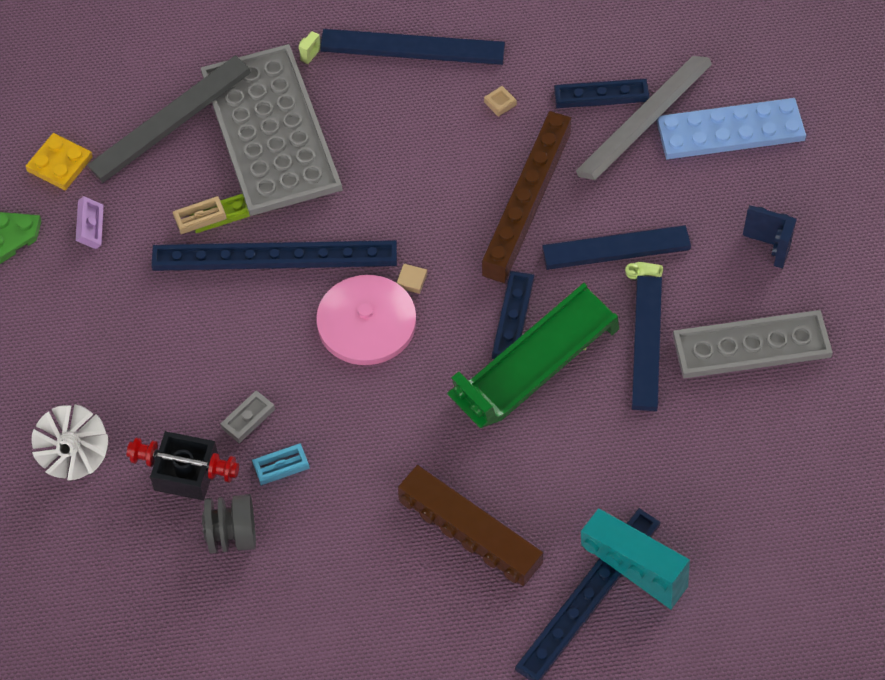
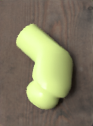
(643, 269)

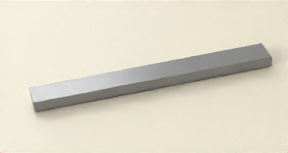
(643, 117)

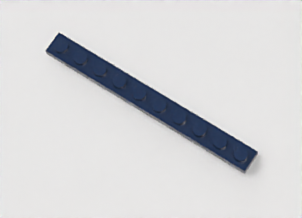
(274, 255)

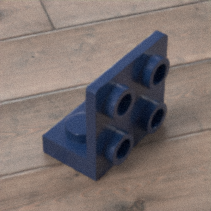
(772, 229)

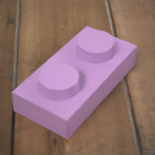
(89, 222)

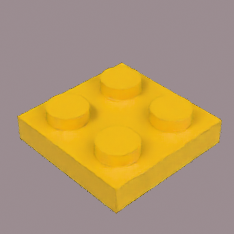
(59, 161)

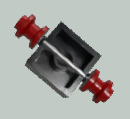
(183, 464)

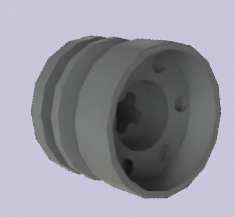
(229, 524)

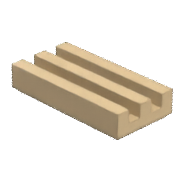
(200, 217)

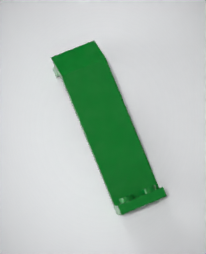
(533, 358)

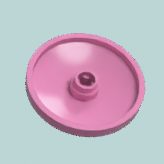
(366, 319)

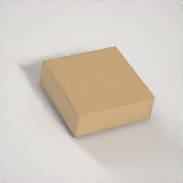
(500, 101)
(412, 278)

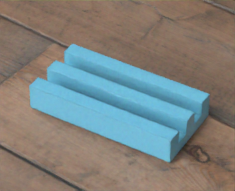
(283, 467)

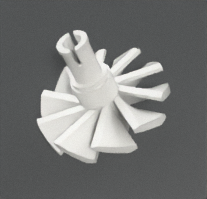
(85, 451)

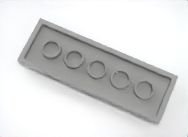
(752, 344)

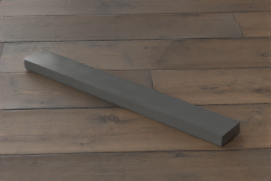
(168, 119)

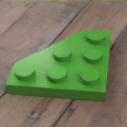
(16, 232)

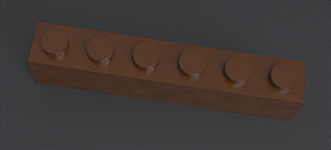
(470, 526)

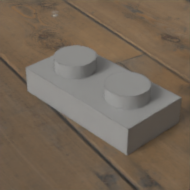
(247, 416)

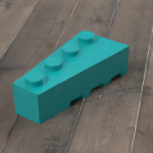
(637, 557)

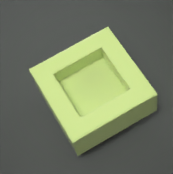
(309, 47)

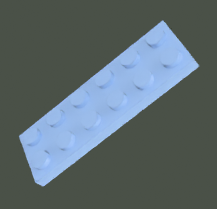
(731, 128)

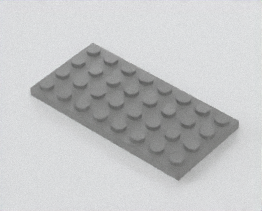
(274, 134)

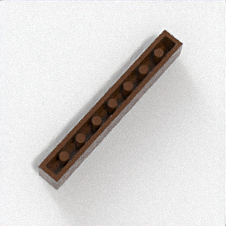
(526, 197)

